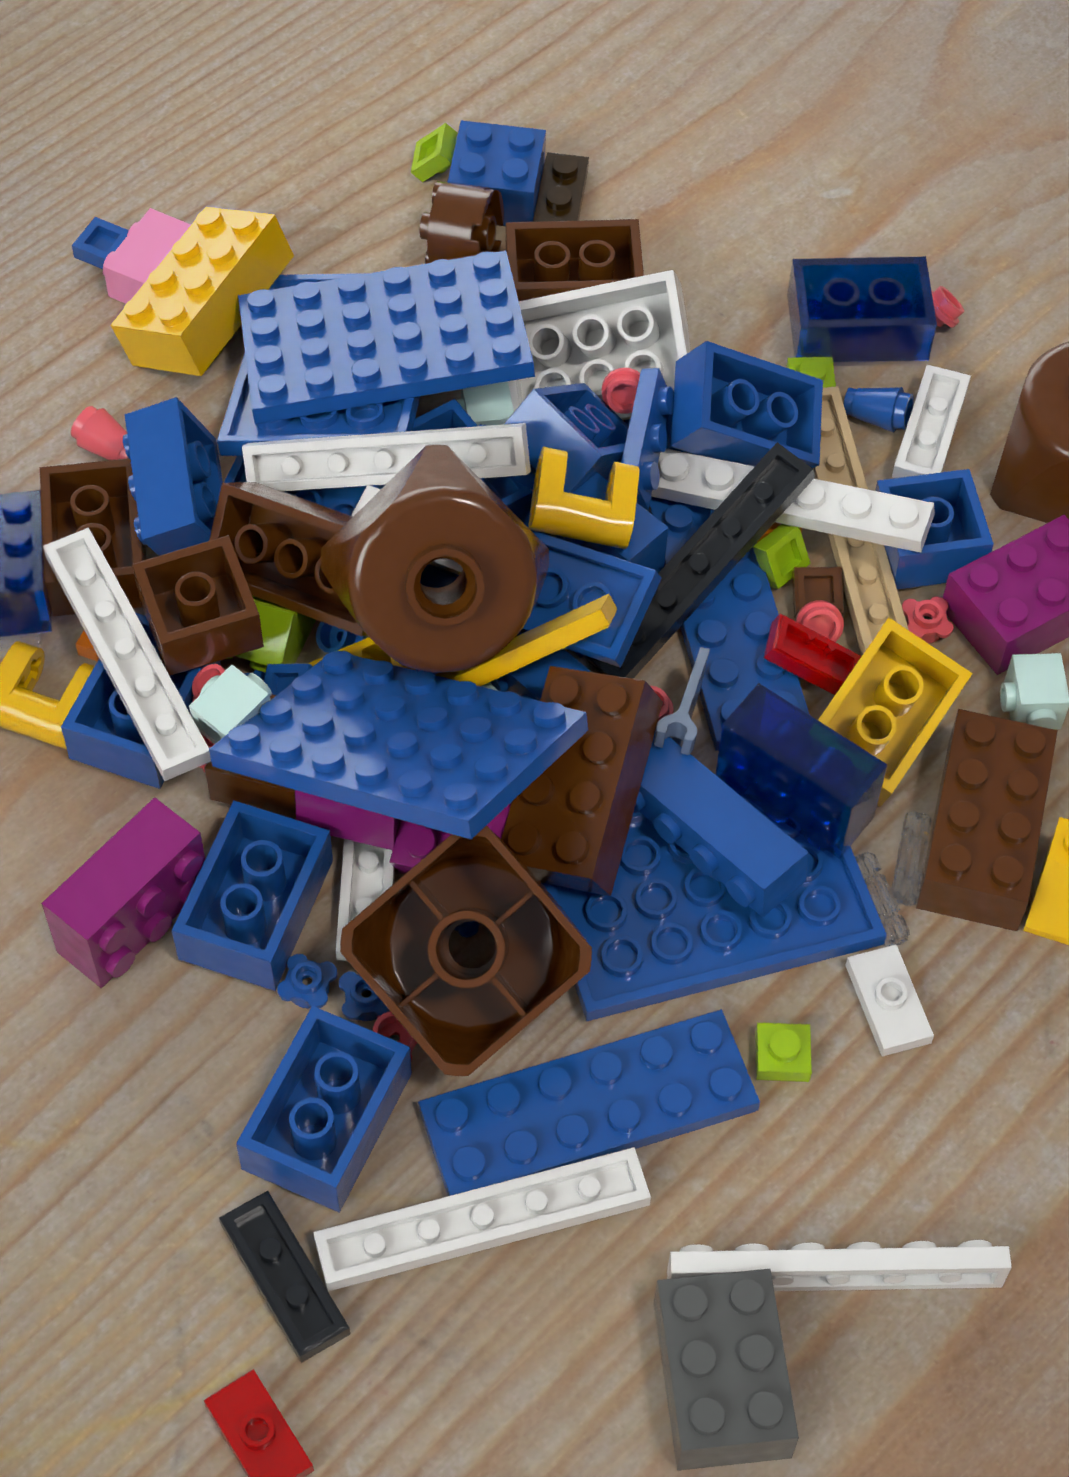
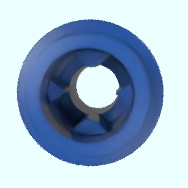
(880, 406)

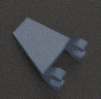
(679, 724)

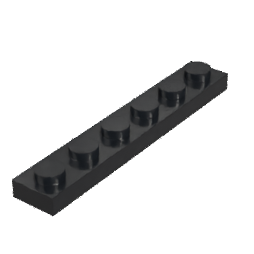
(714, 553)

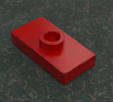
(809, 654)
(257, 1430)

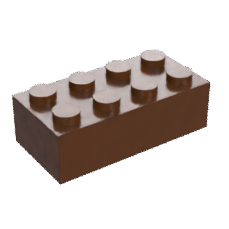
(280, 549)
(580, 809)
(987, 820)

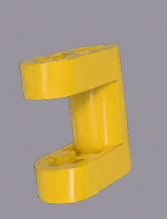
(579, 516)
(30, 711)

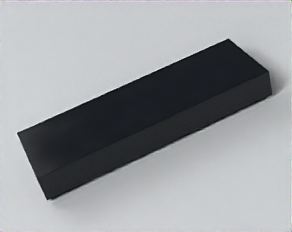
(284, 1276)

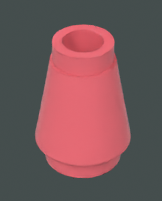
(99, 433)

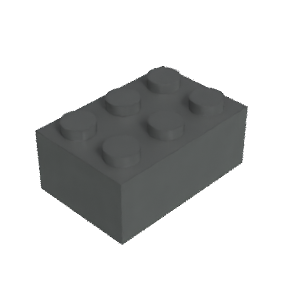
(725, 1369)

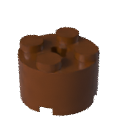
(461, 221)

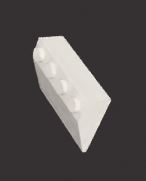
(604, 328)

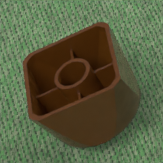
(1035, 458)
(425, 515)
(452, 1009)

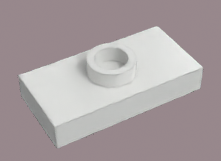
(889, 1000)

